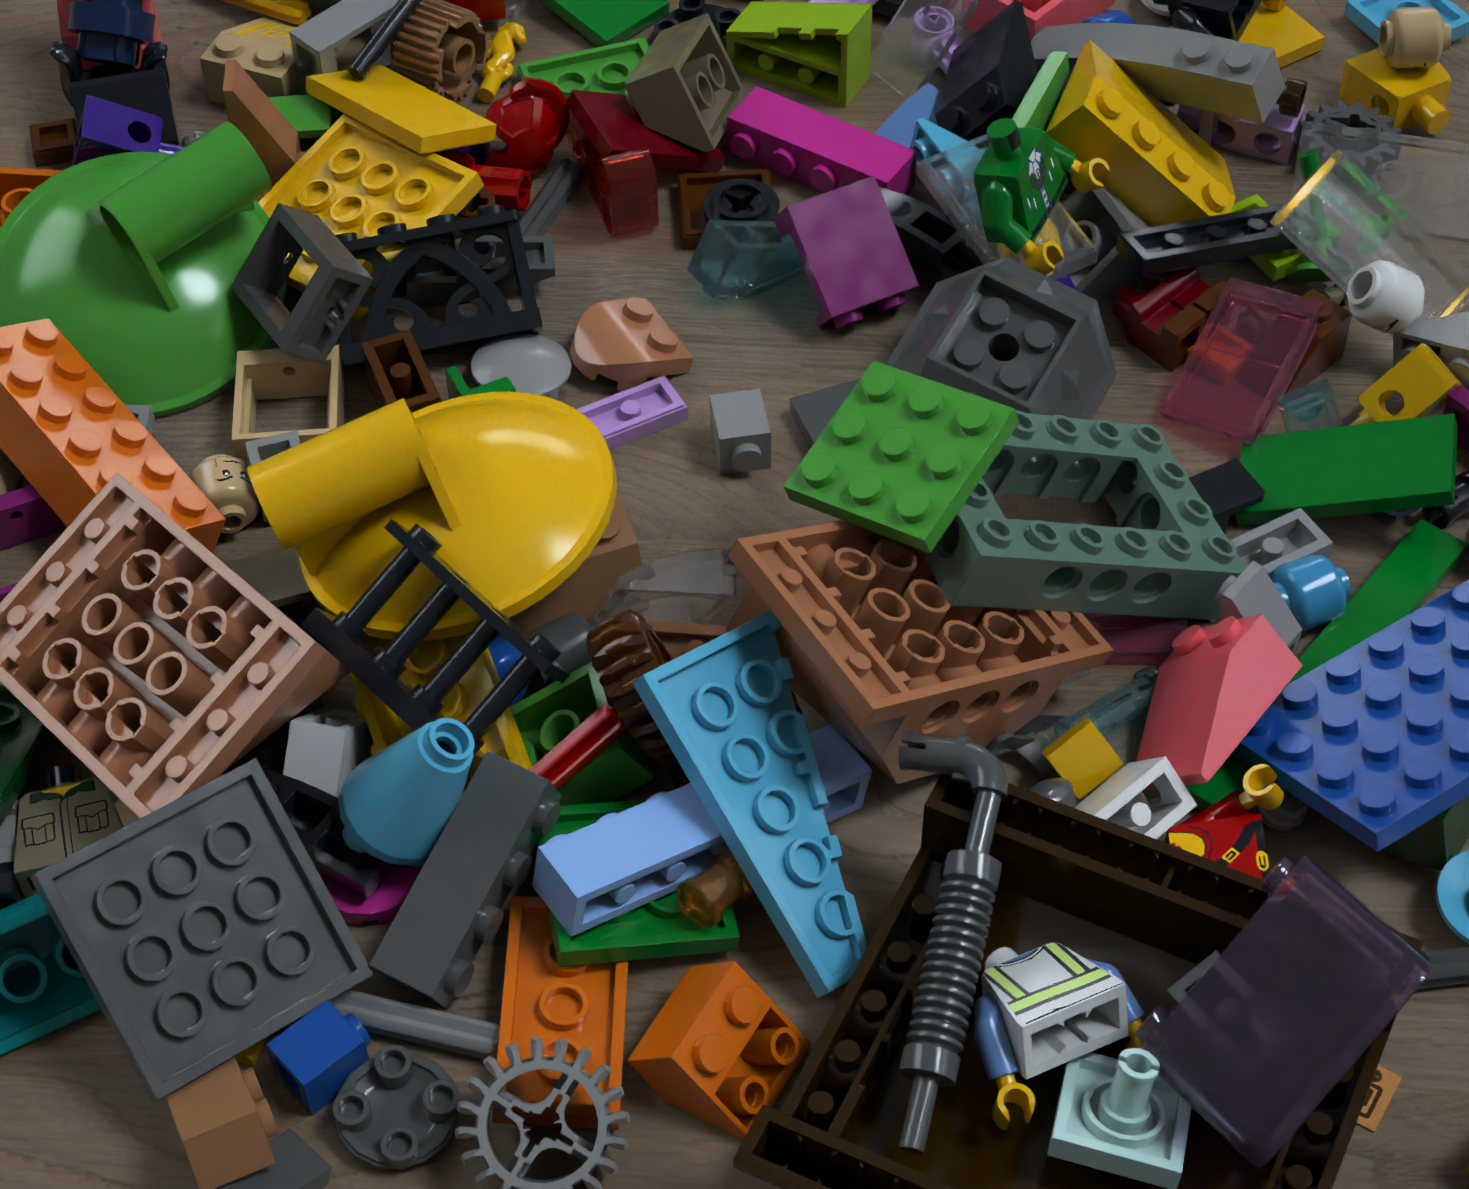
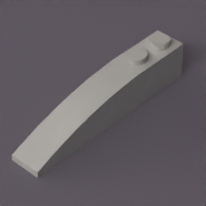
(1178, 64)

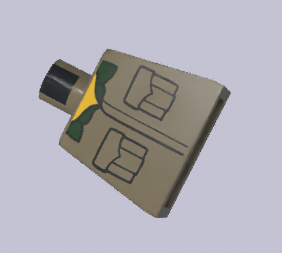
(60, 821)

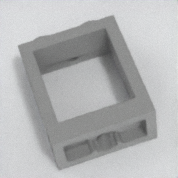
(317, 38)

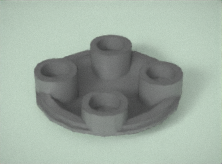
(396, 1109)

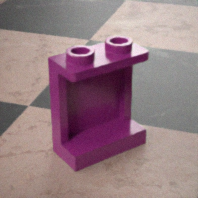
(849, 252)

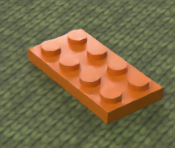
(553, 1003)

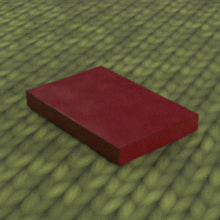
(618, 129)

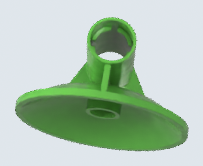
(141, 266)

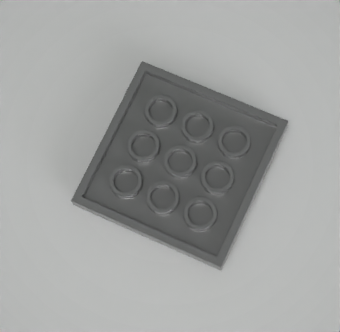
(201, 928)

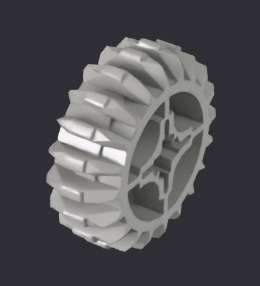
(572, 1075)

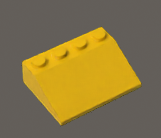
(1152, 155)

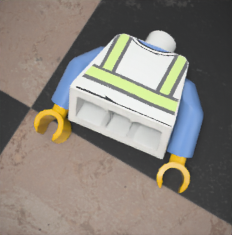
(1044, 1013)

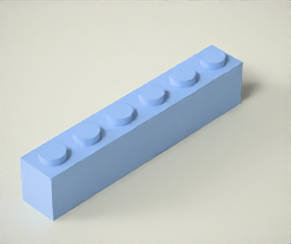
(662, 842)

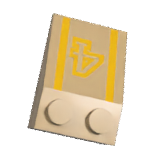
(261, 50)

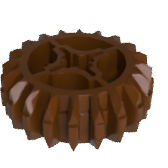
(621, 653)

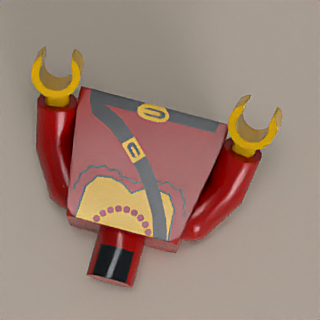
(1229, 829)

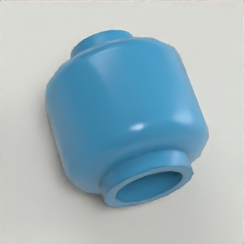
(1313, 590)

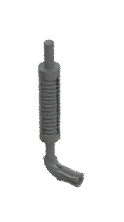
(958, 932)

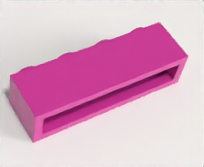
(814, 145)

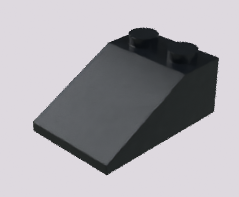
(988, 75)

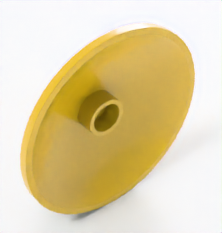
(497, 477)

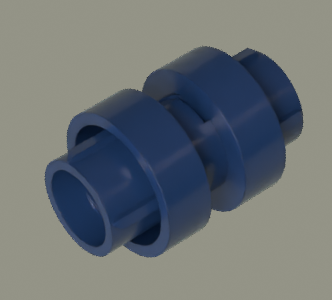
(110, 30)

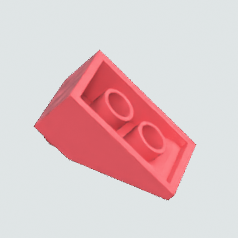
(1214, 694)

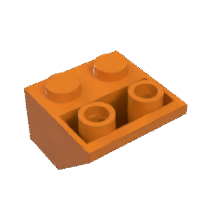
(719, 1048)

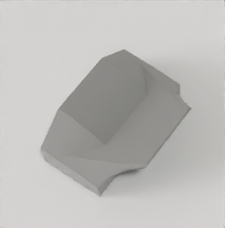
(1282, 541)

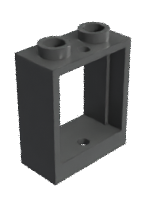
(337, 282)

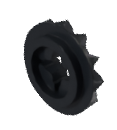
(741, 194)

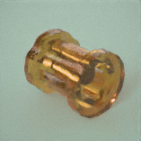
(713, 890)

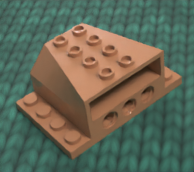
(888, 651)
(152, 652)

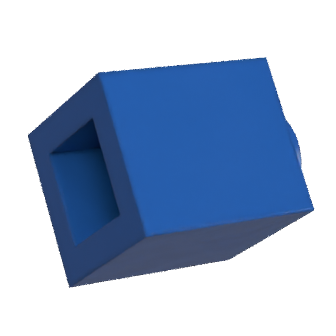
(319, 1055)

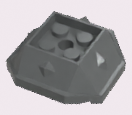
(1011, 309)

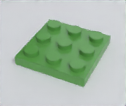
(902, 455)

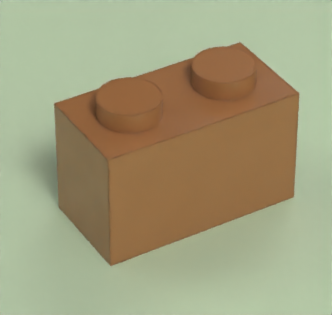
(224, 1124)

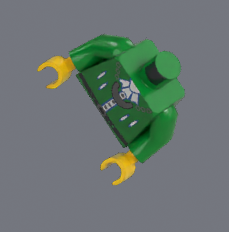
(1021, 184)

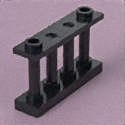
(383, 668)

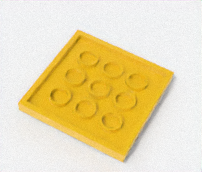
(367, 182)

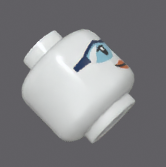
(1385, 296)

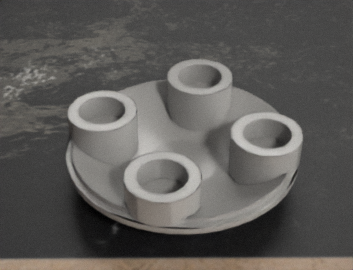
(528, 360)

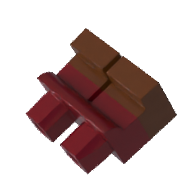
(1169, 315)

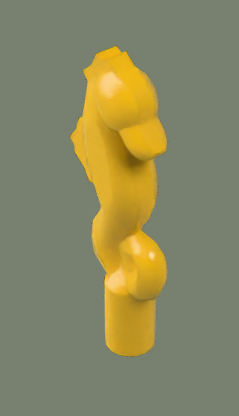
(498, 66)

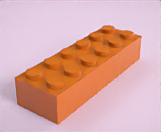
(76, 433)

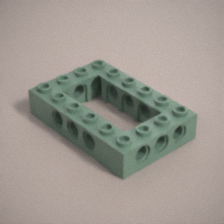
(1158, 565)

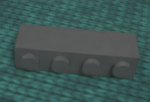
(468, 880)

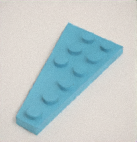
(758, 776)

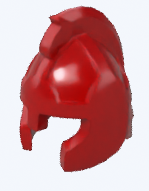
(531, 123)

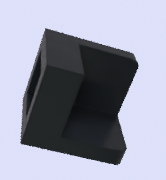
(1227, 490)

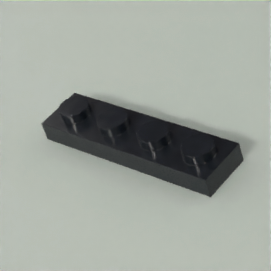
(1202, 241)

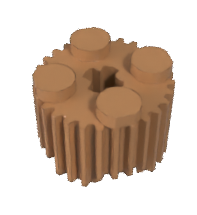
(441, 48)

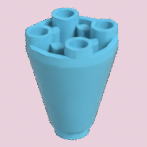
(407, 793)

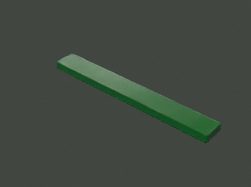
(1389, 594)

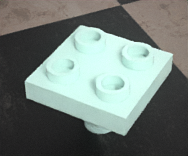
(1121, 1118)

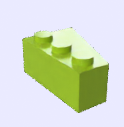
(805, 46)

